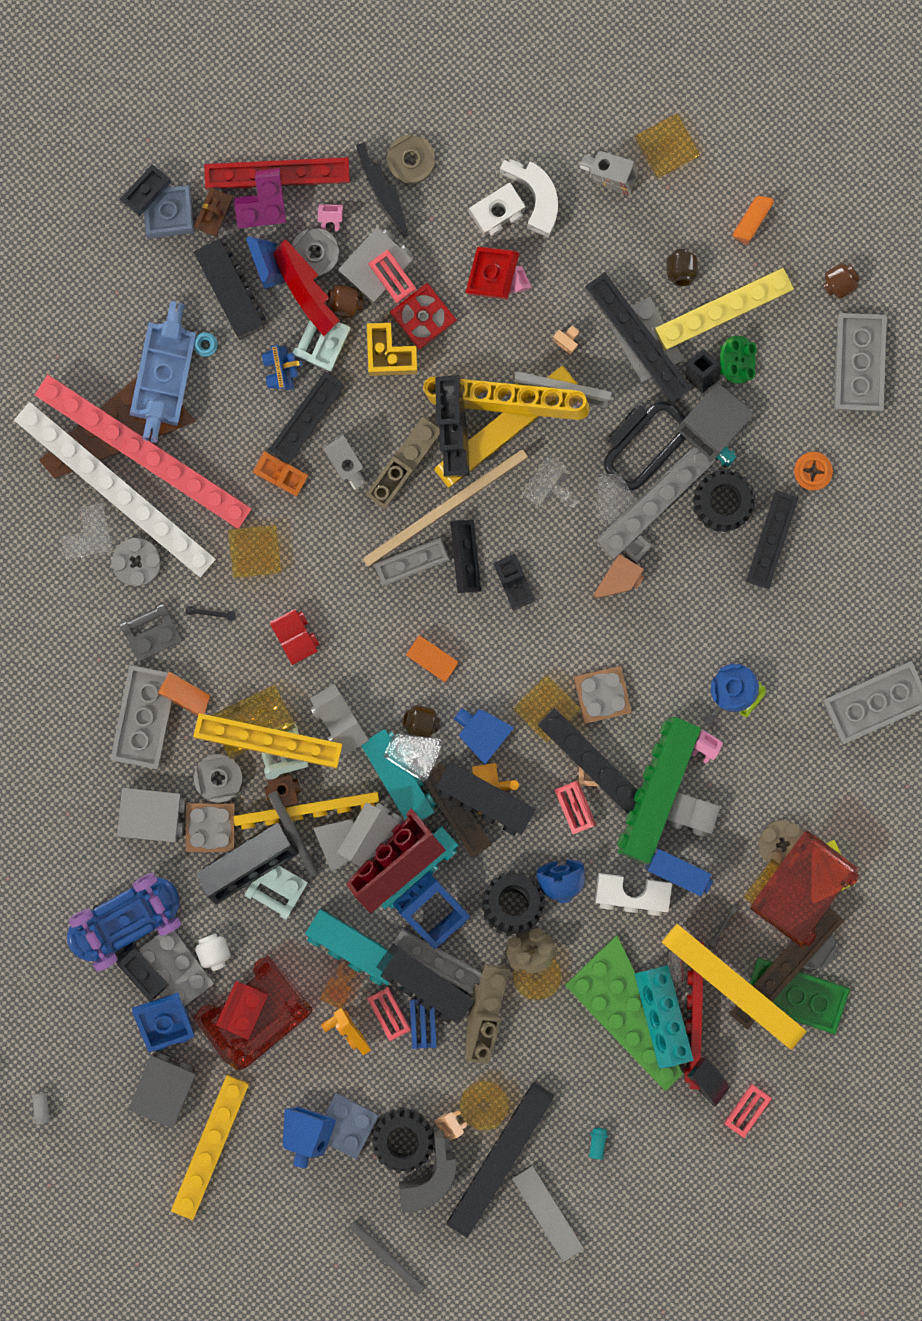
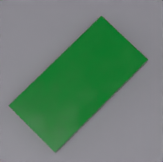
(809, 999)

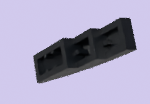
(386, 196)
(452, 426)

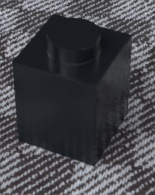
(703, 371)

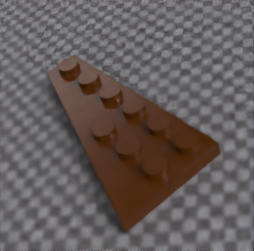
(119, 408)

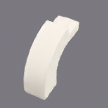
(543, 190)

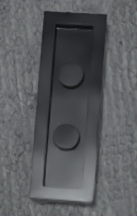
(465, 556)

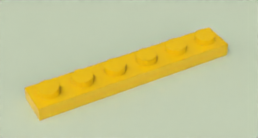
(267, 740)
(296, 812)
(210, 1147)

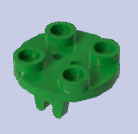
(738, 359)

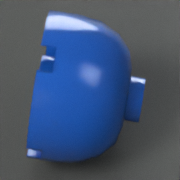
(561, 881)

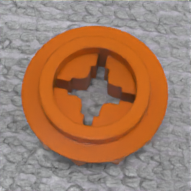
(822, 464)

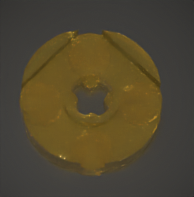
(536, 989)
(475, 1116)

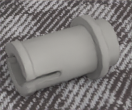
(40, 1107)

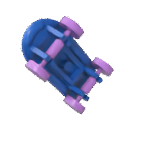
(124, 919)

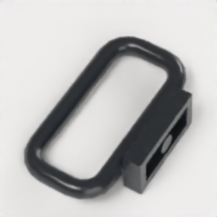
(628, 430)

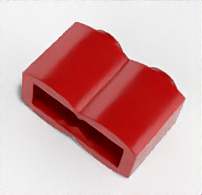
(294, 636)

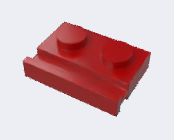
(241, 1010)

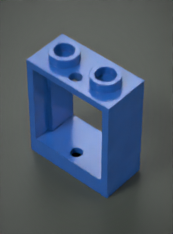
(679, 872)
(418, 895)

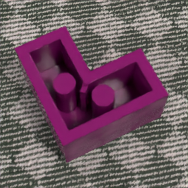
(266, 206)

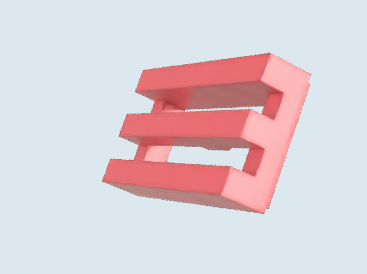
(404, 293)
(583, 804)
(379, 995)
(735, 1127)

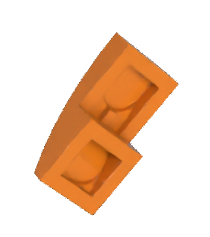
(280, 473)

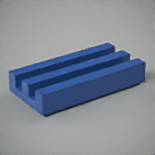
(424, 1044)

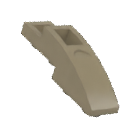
(404, 462)
(483, 1014)

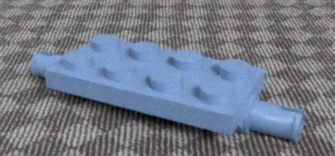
(163, 372)

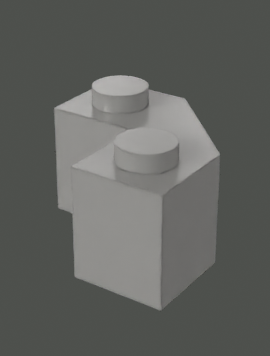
(338, 718)

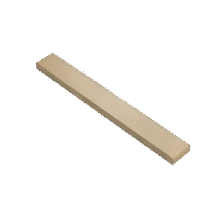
(445, 508)

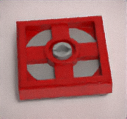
(423, 316)

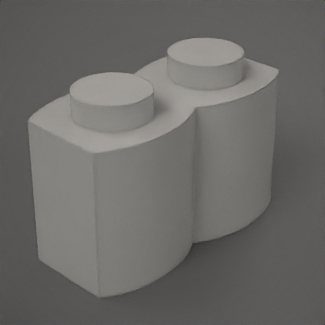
(693, 813)

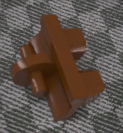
(213, 212)

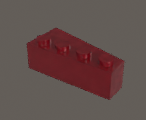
(395, 862)

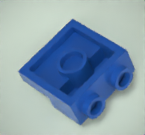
(163, 1022)

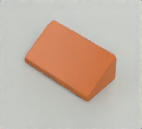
(752, 219)
(432, 658)
(184, 694)

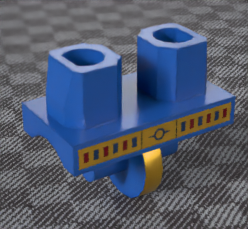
(284, 366)

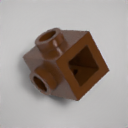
(292, 788)

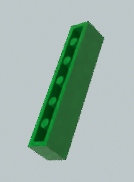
(658, 790)

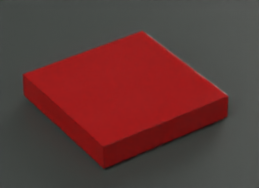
(492, 273)

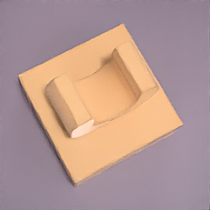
(565, 340)
(450, 1125)

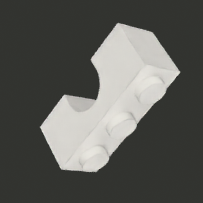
(654, 897)

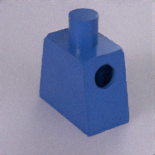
(482, 732)
(306, 1134)

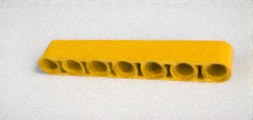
(519, 395)
(500, 432)
(734, 986)

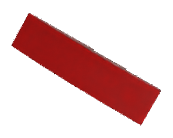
(300, 280)

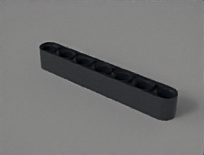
(500, 1159)

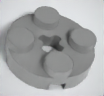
(329, 249)
(122, 561)
(210, 789)

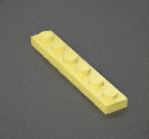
(723, 309)

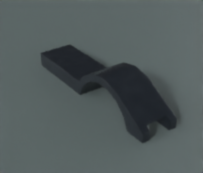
(140, 971)

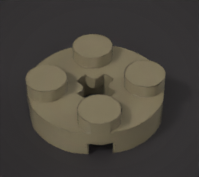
(414, 146)
(771, 835)
(519, 949)

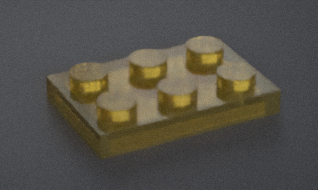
(260, 709)

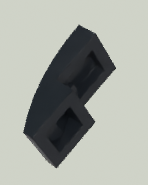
(514, 582)
(709, 1081)

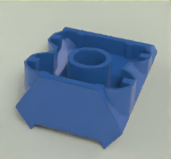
(265, 261)

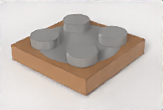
(602, 694)
(210, 827)

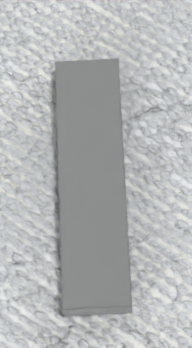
(594, 396)
(439, 961)
(547, 1213)

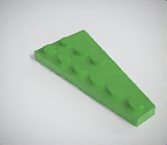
(612, 996)

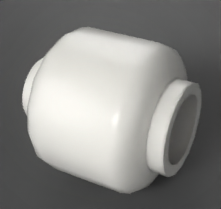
(213, 952)

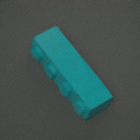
(400, 784)
(347, 943)

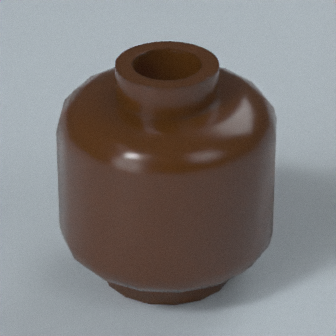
(841, 280)
(344, 301)

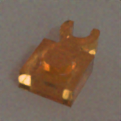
(337, 989)

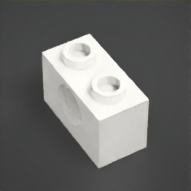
(504, 197)

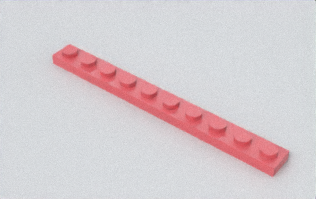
(142, 451)

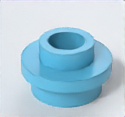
(205, 337)

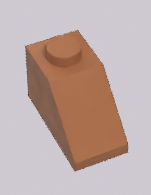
(619, 578)

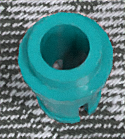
(726, 457)
(598, 1143)

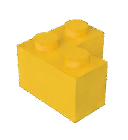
(384, 358)

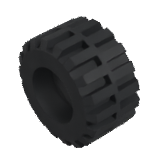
(739, 486)
(513, 883)
(395, 1160)

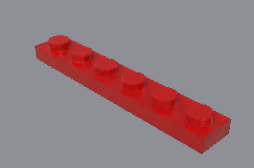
(291, 171)
(694, 1024)

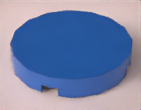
(734, 688)

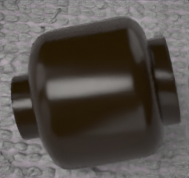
(682, 267)
(421, 721)

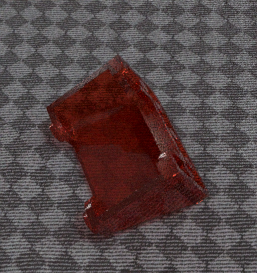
(804, 888)
(279, 1016)

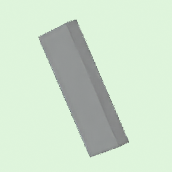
(411, 562)

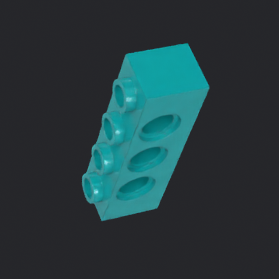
(663, 1017)

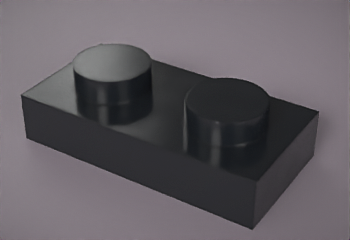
(145, 190)

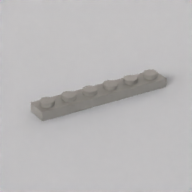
(654, 502)

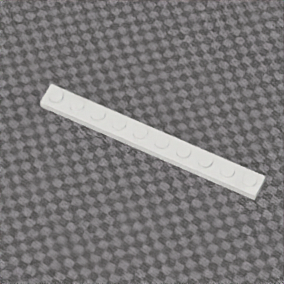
(114, 489)

